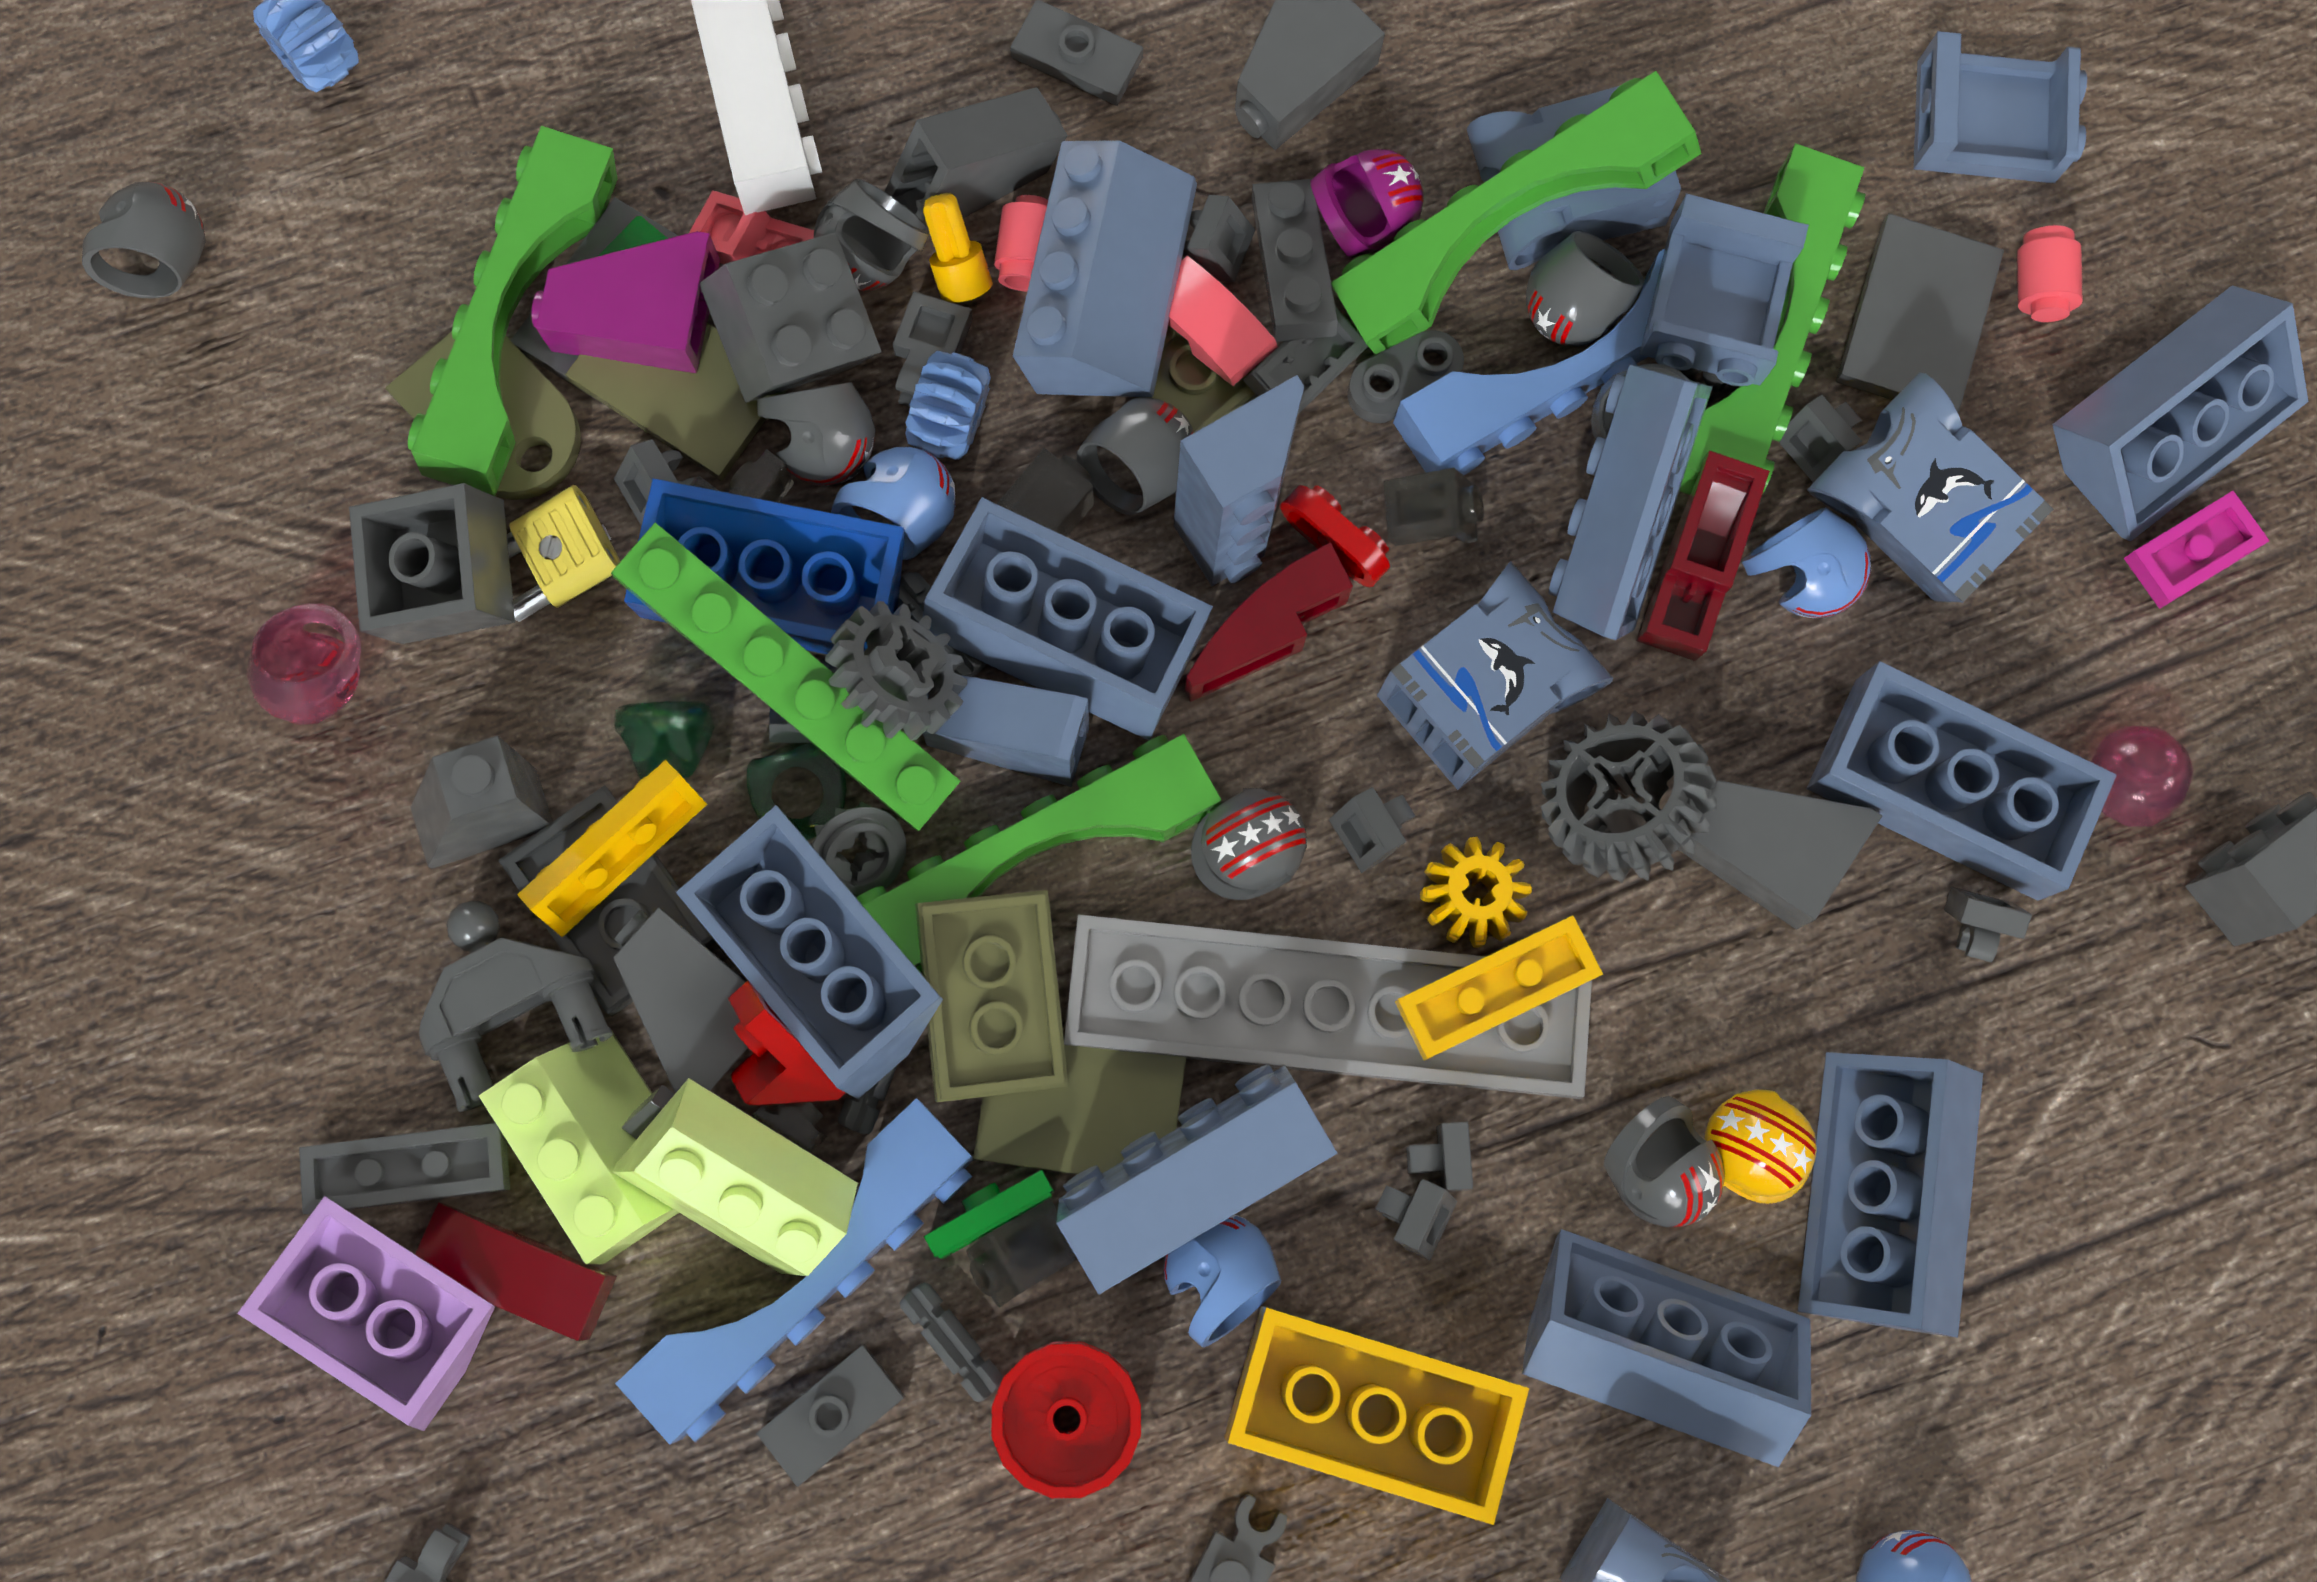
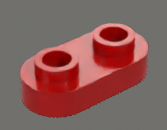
(1320, 521)

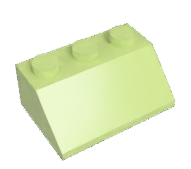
(567, 1131)
(741, 1181)

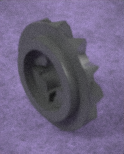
(877, 831)

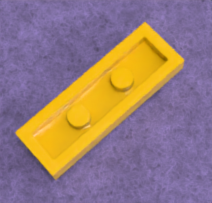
(612, 849)
(1498, 987)

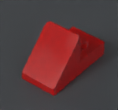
(779, 1066)

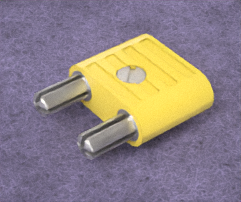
(563, 549)

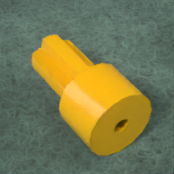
(958, 262)

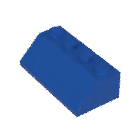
(787, 560)

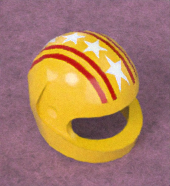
(1762, 1145)

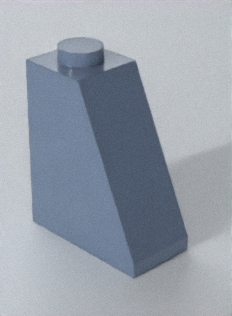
(1017, 729)

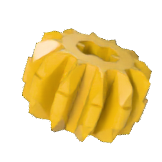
(1498, 902)

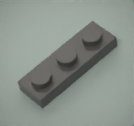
(1294, 260)
(405, 1168)

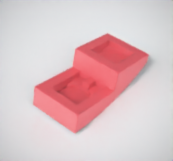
(744, 235)
(1217, 324)

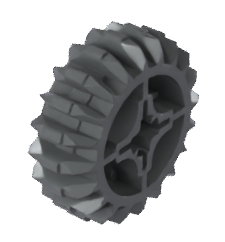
(1621, 831)

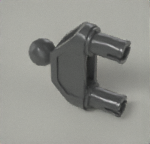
(494, 987)

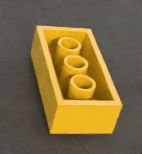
(1376, 1415)

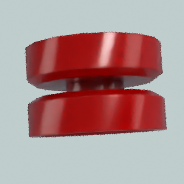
(1081, 1457)

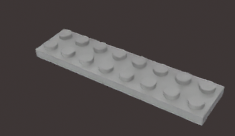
(1302, 1008)

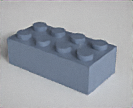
(1065, 617)
(1963, 782)
(1191, 1177)

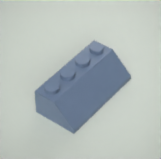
(1104, 272)
(2184, 409)
(1234, 481)
(1629, 500)
(813, 953)
(1891, 1192)
(1671, 1349)

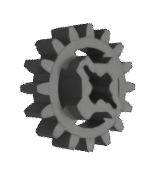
(896, 671)

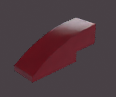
(1703, 556)
(1271, 621)
(516, 1272)

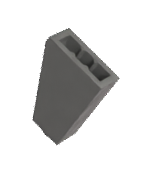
(1303, 64)
(977, 152)
(477, 801)
(1782, 847)
(681, 998)

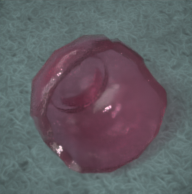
(2150, 773)

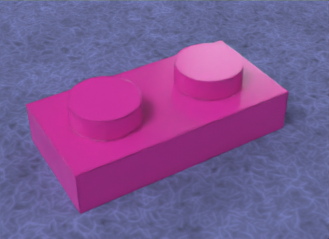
(2196, 549)

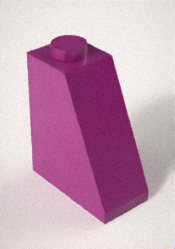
(631, 304)

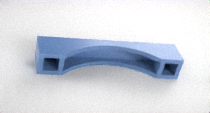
(1471, 413)
(693, 1372)

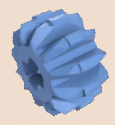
(307, 40)
(947, 405)

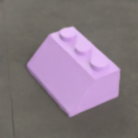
(370, 1314)

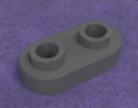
(1404, 371)

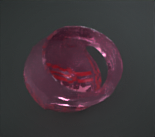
(301, 672)

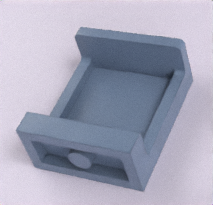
(1997, 113)
(1722, 290)

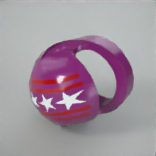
(1368, 199)

